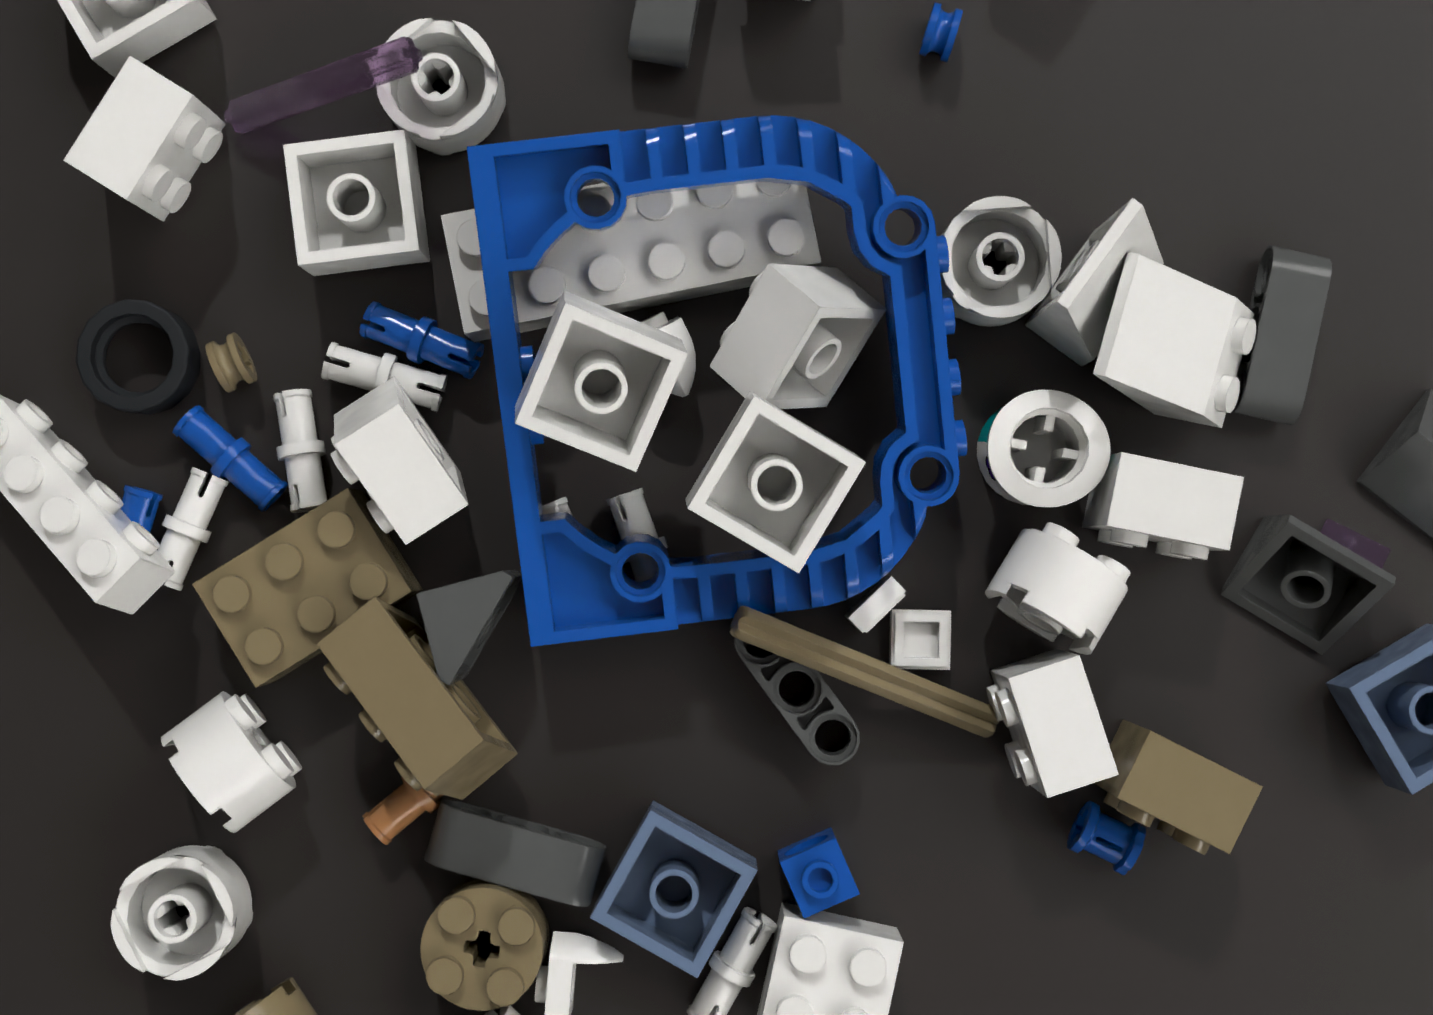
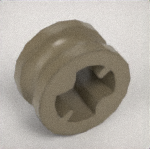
(231, 362)

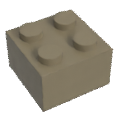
(1189, 794)

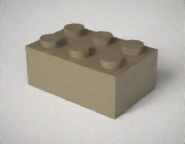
(303, 585)
(435, 728)

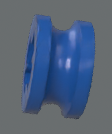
(940, 32)

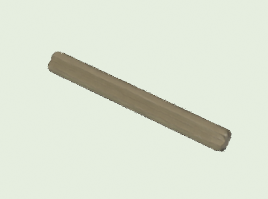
(863, 671)

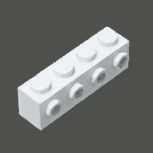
(76, 513)

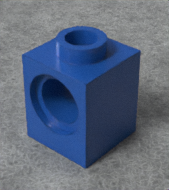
(817, 872)

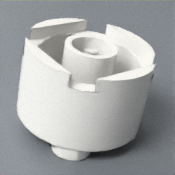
(463, 113)
(1016, 236)
(1059, 587)
(230, 759)
(173, 946)

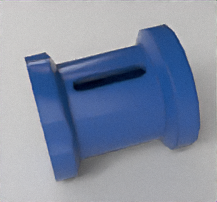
(1106, 837)

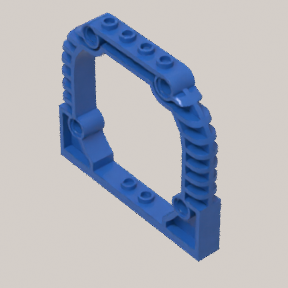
(530, 200)

